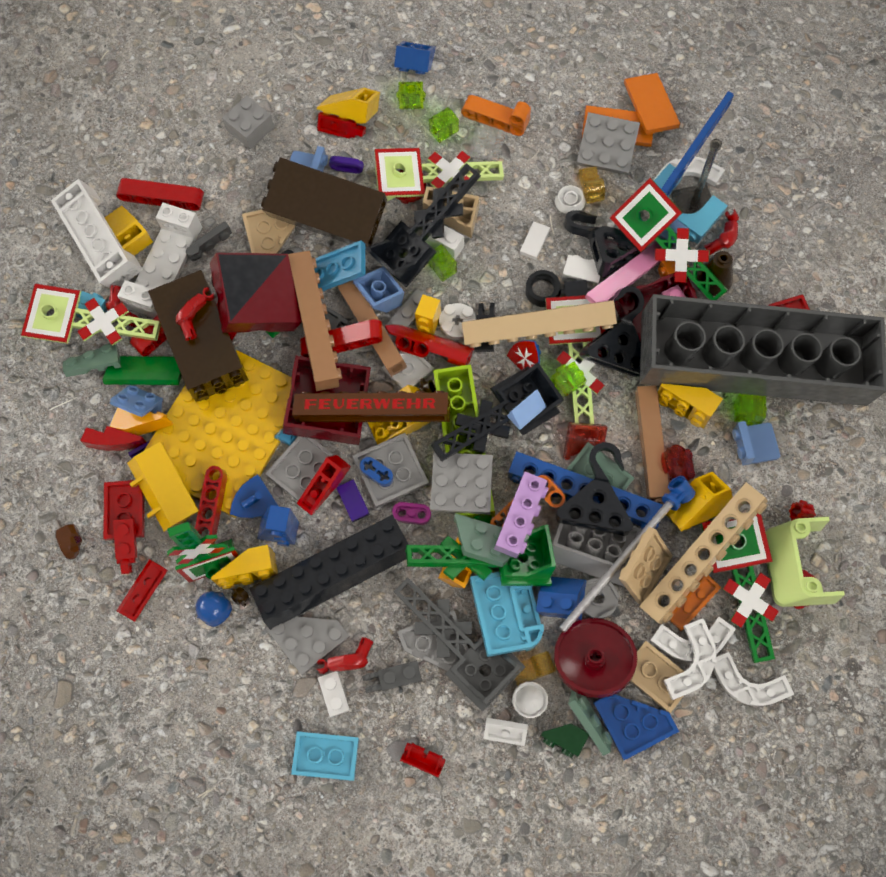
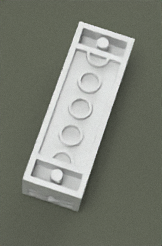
(93, 235)
(165, 259)

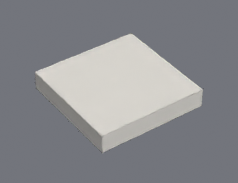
(416, 370)

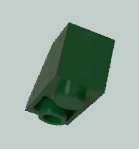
(567, 737)

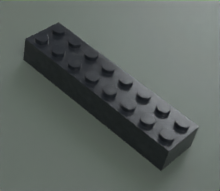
(330, 572)

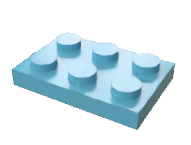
(325, 756)

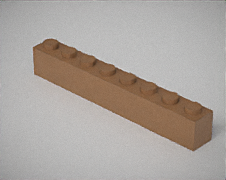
(314, 325)

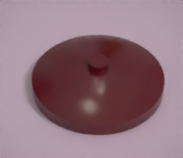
(595, 658)

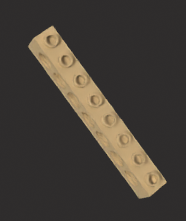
(718, 526)

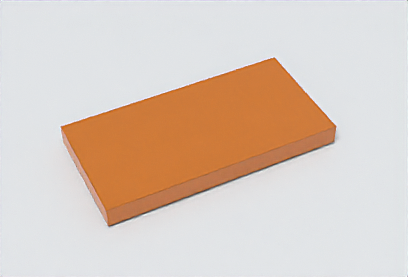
(651, 103)
(642, 138)

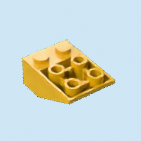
(354, 104)
(128, 231)
(689, 402)
(387, 430)
(707, 503)
(249, 566)

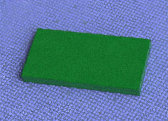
(144, 371)

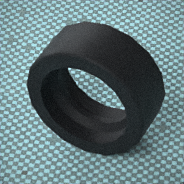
(542, 275)

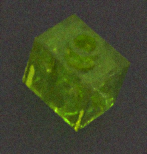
(411, 95)
(443, 124)
(443, 263)
(568, 379)
(750, 409)

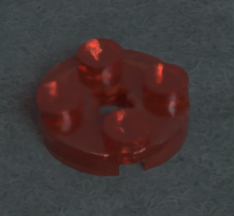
(684, 460)

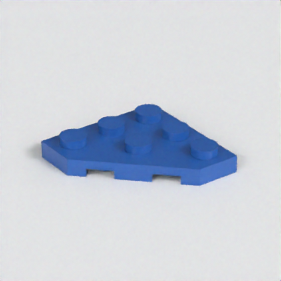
(634, 724)

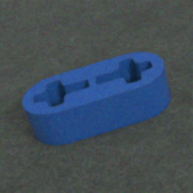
(379, 468)

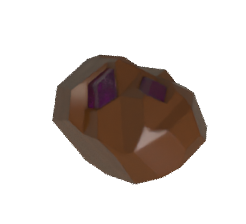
(69, 540)

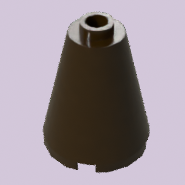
(722, 267)

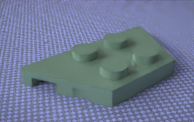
(479, 540)

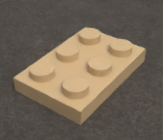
(651, 672)

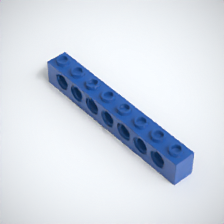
(560, 475)

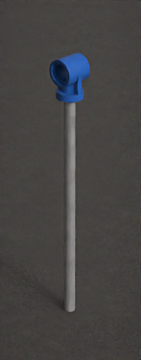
(680, 493)

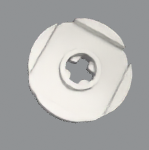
(449, 314)

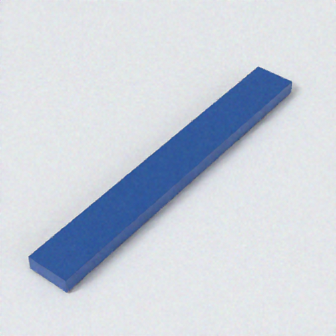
(697, 143)

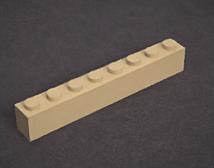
(539, 322)

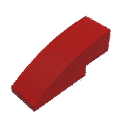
(111, 439)

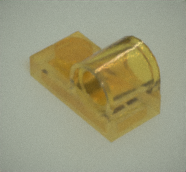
(592, 185)
(535, 668)

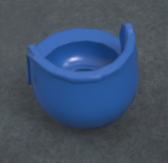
(213, 608)

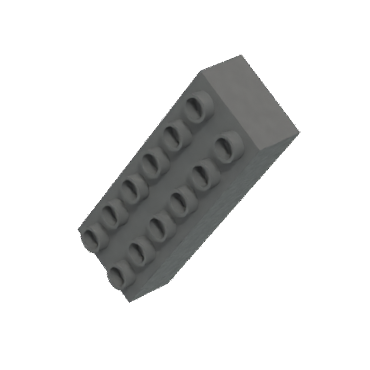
(763, 350)

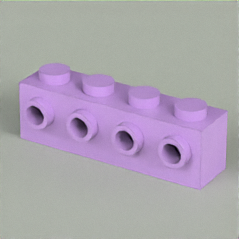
(520, 515)

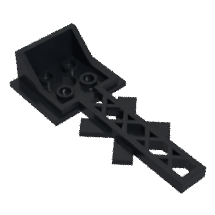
(403, 238)
(509, 395)

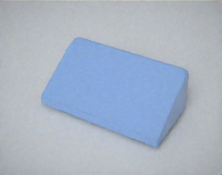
(527, 410)

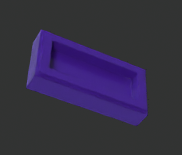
(353, 501)

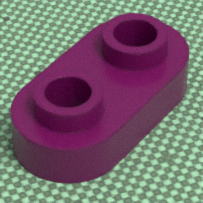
(412, 511)

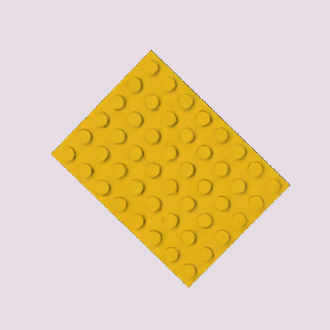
(227, 430)

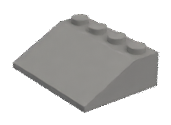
(591, 549)

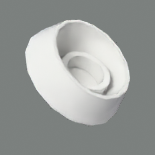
(570, 199)
(530, 699)

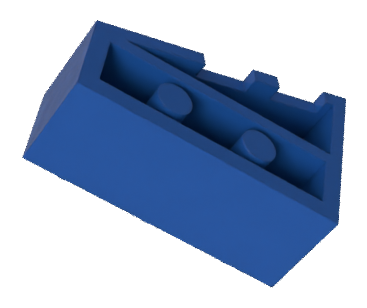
(278, 526)

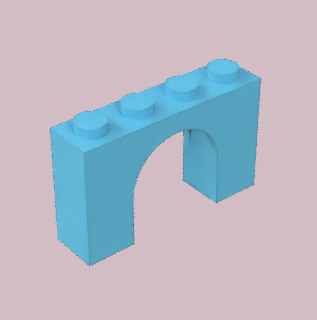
(700, 221)

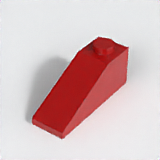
(323, 483)

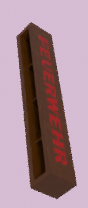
(372, 407)

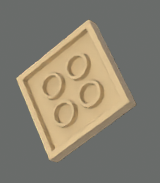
(645, 565)

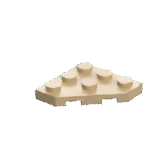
(265, 233)

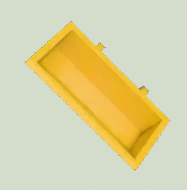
(162, 487)

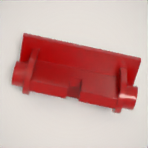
(430, 763)

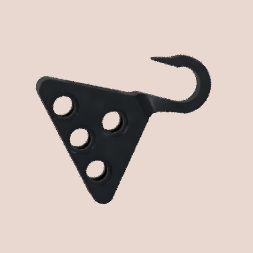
(602, 248)
(608, 341)
(583, 501)

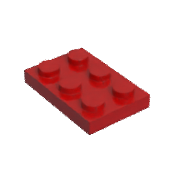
(122, 503)

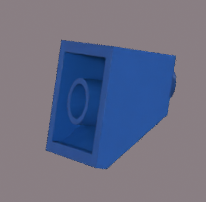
(414, 57)
(561, 597)

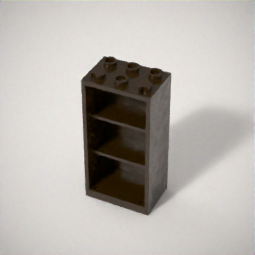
(323, 203)
(210, 360)

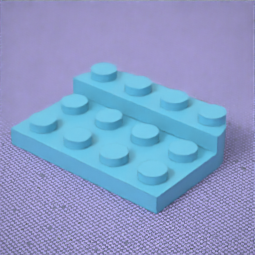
(506, 615)

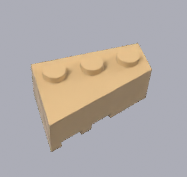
(464, 223)

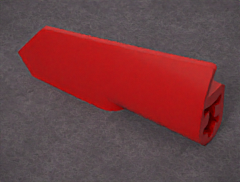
(457, 353)

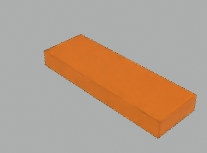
(695, 602)

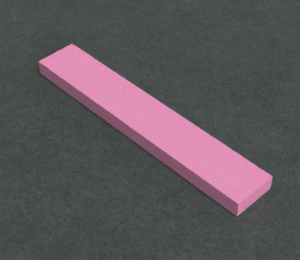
(625, 275)

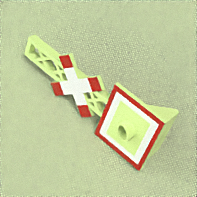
(412, 181)
(65, 305)
(578, 337)

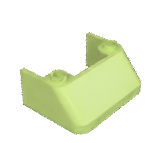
(786, 573)

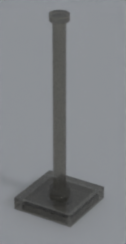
(695, 197)

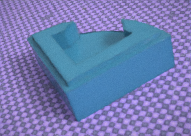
(285, 438)

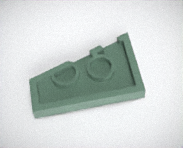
(96, 359)
(616, 477)
(590, 721)

